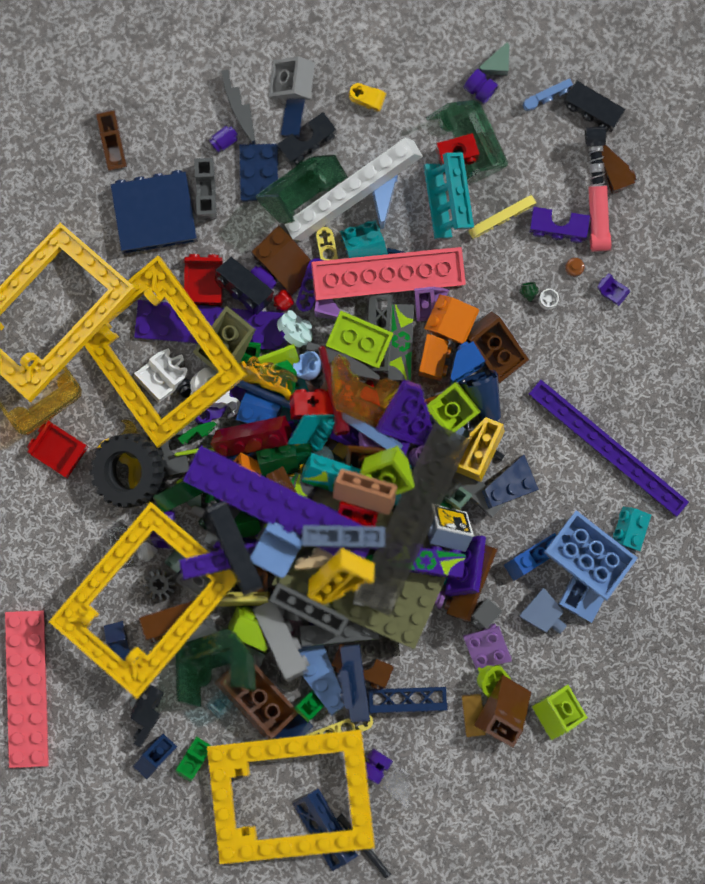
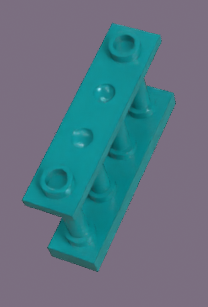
(458, 195)

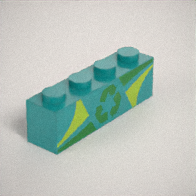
(323, 471)

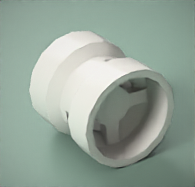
(550, 297)

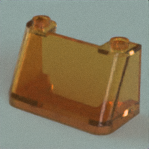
(357, 397)

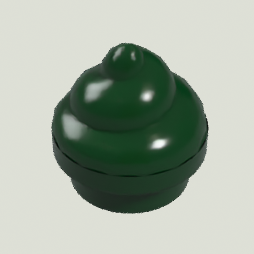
(529, 290)

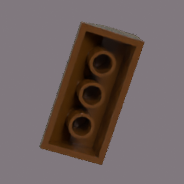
(463, 605)
(264, 708)

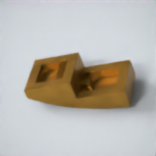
(471, 710)

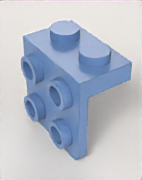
(276, 550)

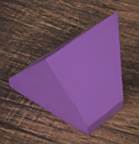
(425, 300)
(326, 309)

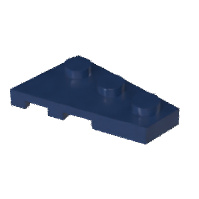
(511, 484)

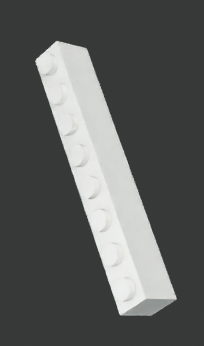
(354, 189)

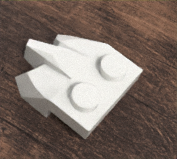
(161, 375)

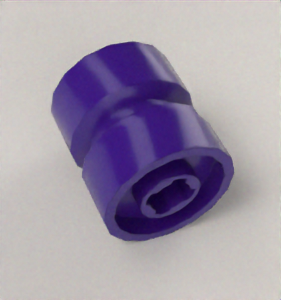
(480, 86)
(376, 773)

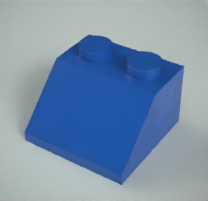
(467, 361)
(256, 408)

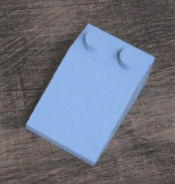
(382, 199)

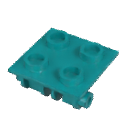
(313, 431)

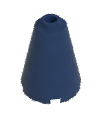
(484, 393)

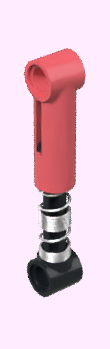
(598, 195)

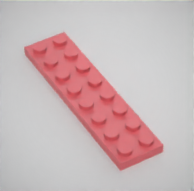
(387, 273)
(26, 689)

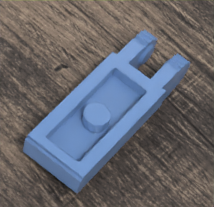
(546, 95)

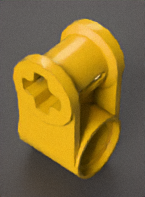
(368, 97)

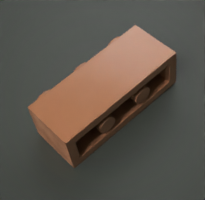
(365, 491)

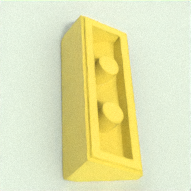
(239, 599)

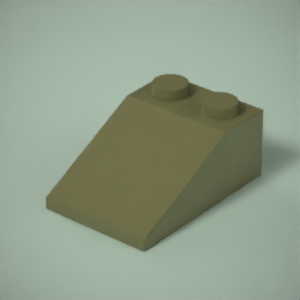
(233, 332)

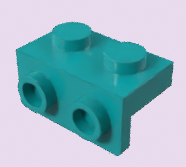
(631, 528)

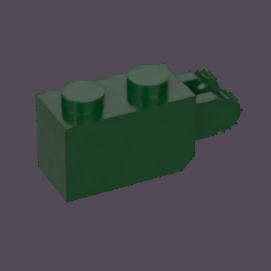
(284, 456)

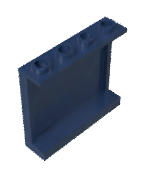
(153, 212)

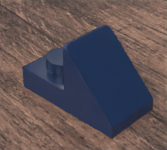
(117, 639)

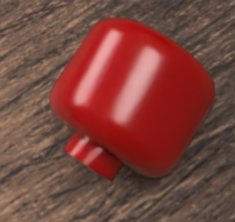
(283, 300)

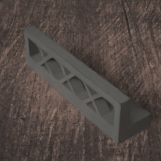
(374, 317)

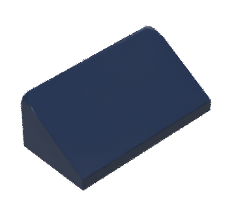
(293, 117)
(296, 727)

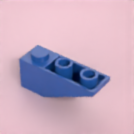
(529, 559)

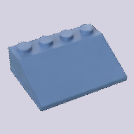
(590, 555)

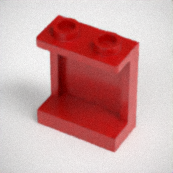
(200, 277)
(57, 449)

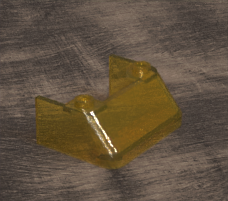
(29, 420)

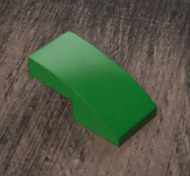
(203, 430)
(193, 759)

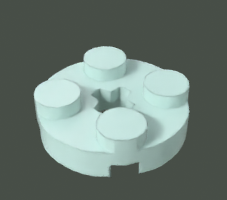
(295, 328)

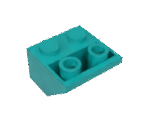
(364, 240)

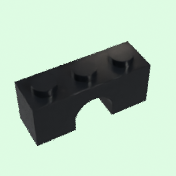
(295, 150)

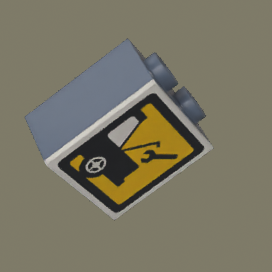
(451, 529)

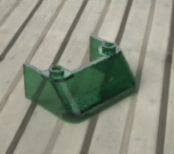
(468, 118)
(300, 185)
(209, 652)

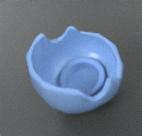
(308, 366)

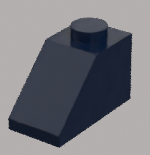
(155, 756)

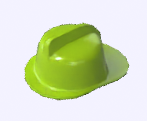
(488, 677)

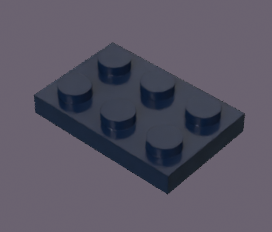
(257, 169)

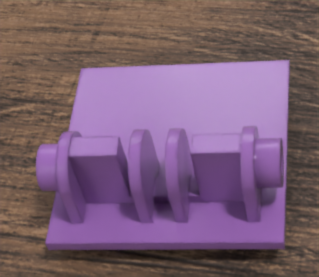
(487, 647)

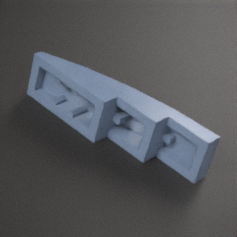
(344, 536)

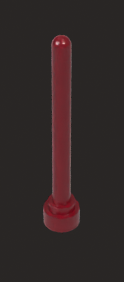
(340, 426)

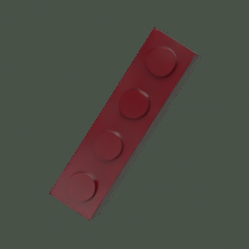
(251, 437)

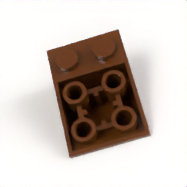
(505, 711)

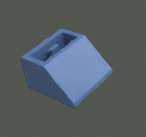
(580, 600)

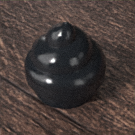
(184, 388)

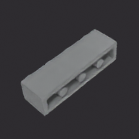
(280, 640)

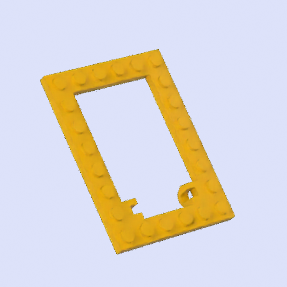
(160, 280)
(34, 378)
(76, 613)
(233, 761)

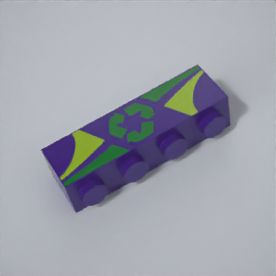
(439, 562)

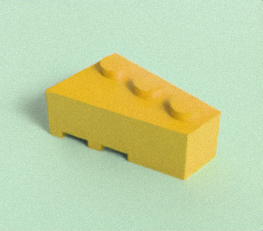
(481, 449)
(338, 576)

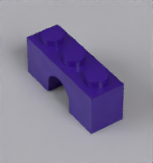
(542, 224)

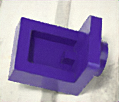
(613, 289)

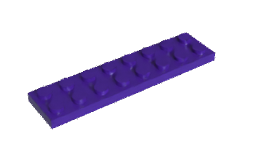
(164, 324)

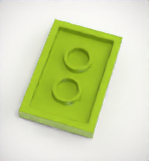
(359, 339)

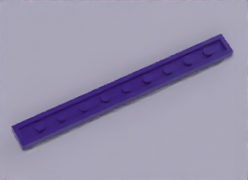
(608, 448)

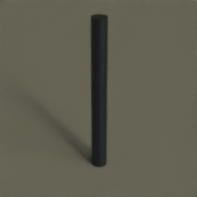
(369, 853)

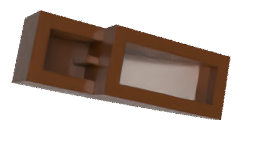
(111, 139)

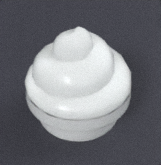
(146, 551)

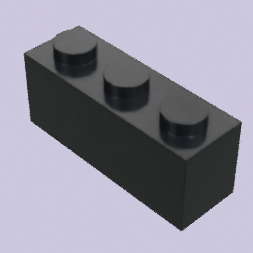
(593, 106)
(243, 285)

